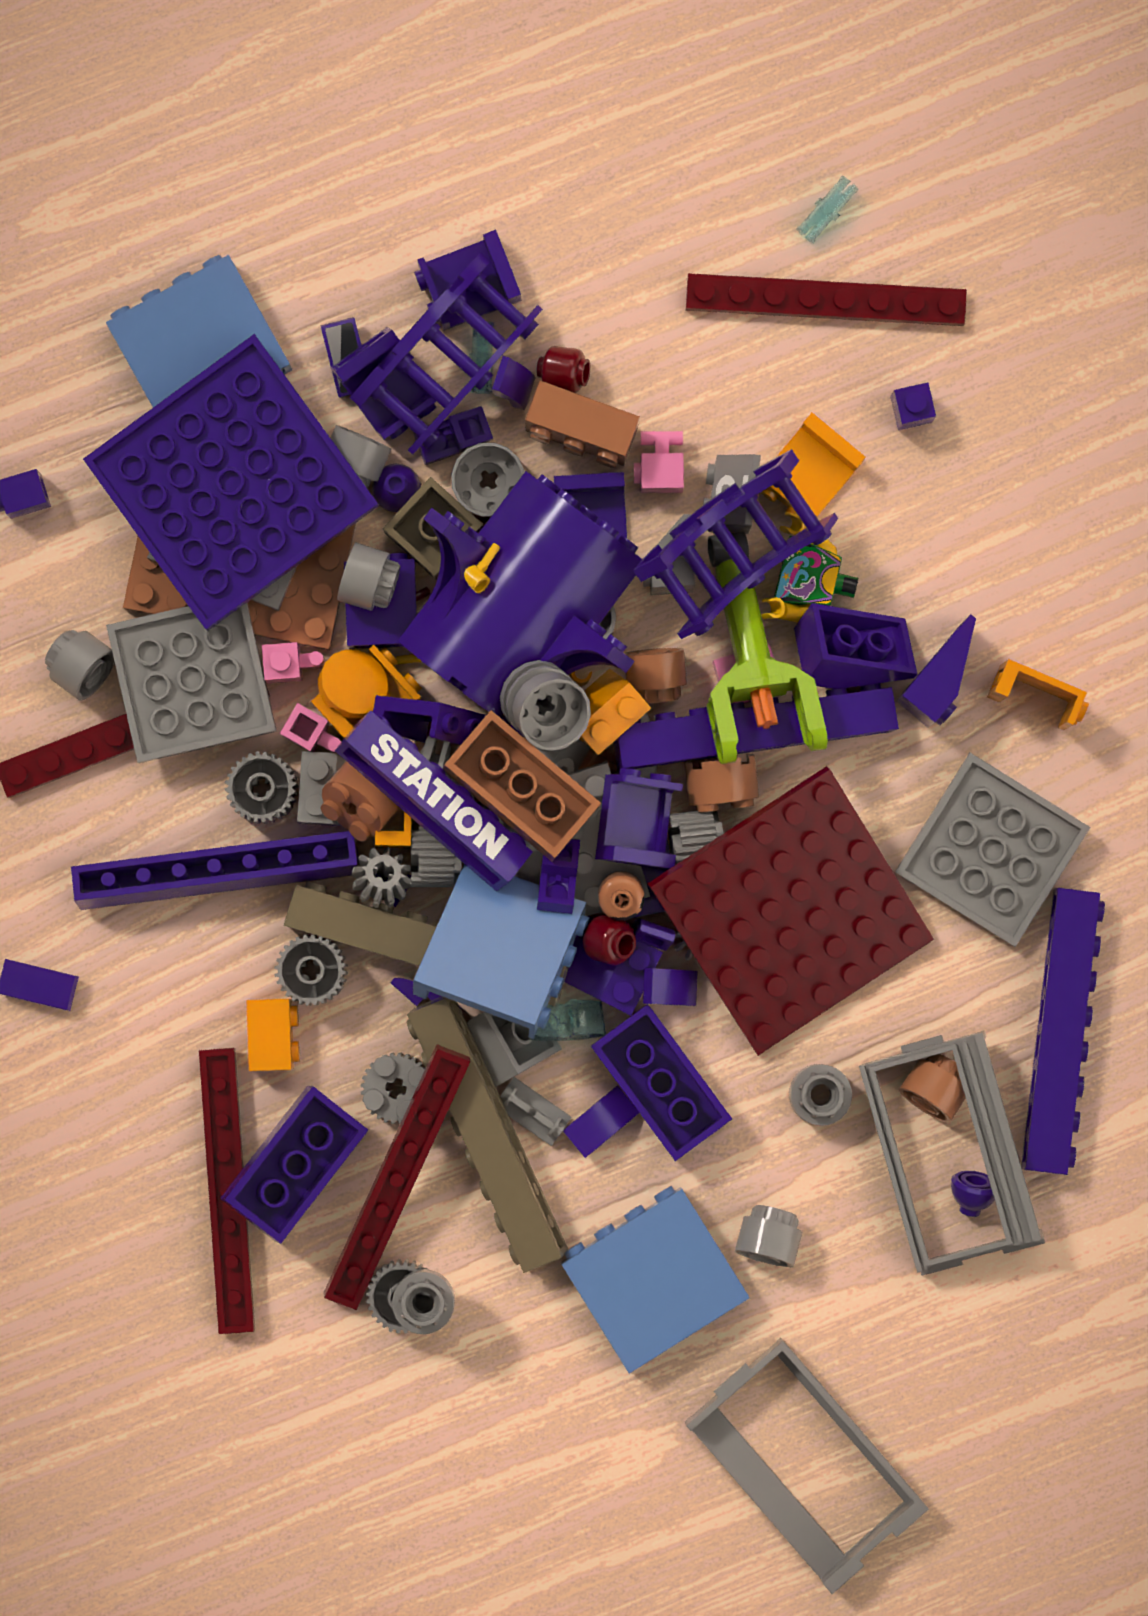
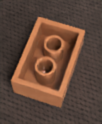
(581, 425)

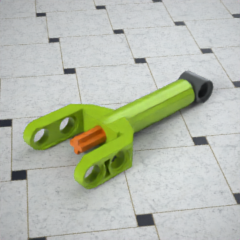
(756, 673)

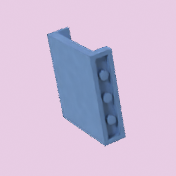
(190, 328)
(500, 950)
(654, 1278)

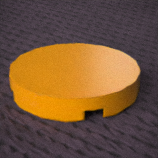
(352, 682)

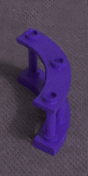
(428, 329)
(712, 518)

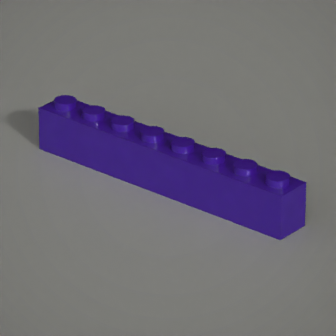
(691, 737)
(214, 870)
(1061, 1031)

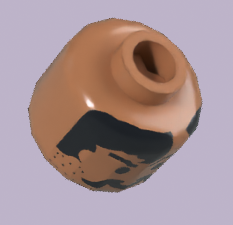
(615, 885)

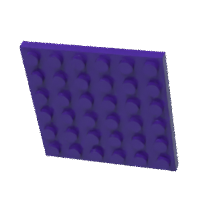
(230, 482)

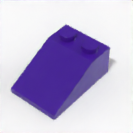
(853, 647)
(939, 682)
(612, 984)

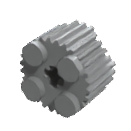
(247, 774)
(692, 832)
(431, 861)
(299, 986)
(385, 1071)
(382, 1290)

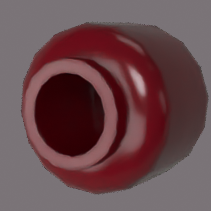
(564, 368)
(609, 940)

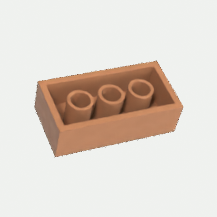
(521, 786)

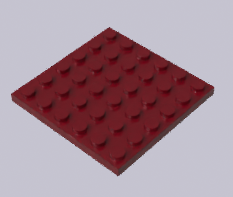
(791, 910)

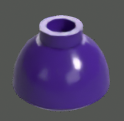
(395, 486)
(972, 1192)

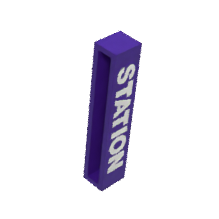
(434, 800)

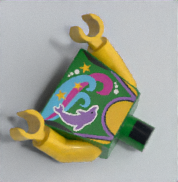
(808, 578)

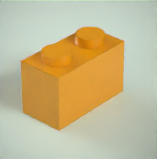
(272, 1034)

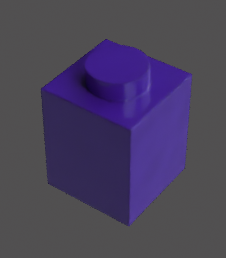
(913, 406)
(23, 494)

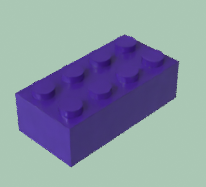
(661, 1082)
(294, 1164)

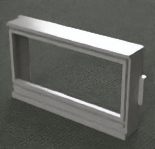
(994, 1142)
(773, 1496)

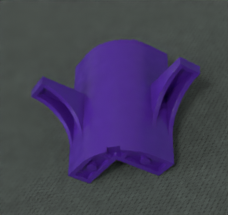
(543, 596)

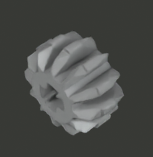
(388, 868)

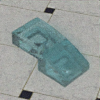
(573, 1021)

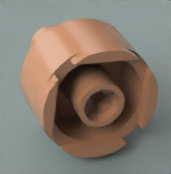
(722, 783)
(356, 803)

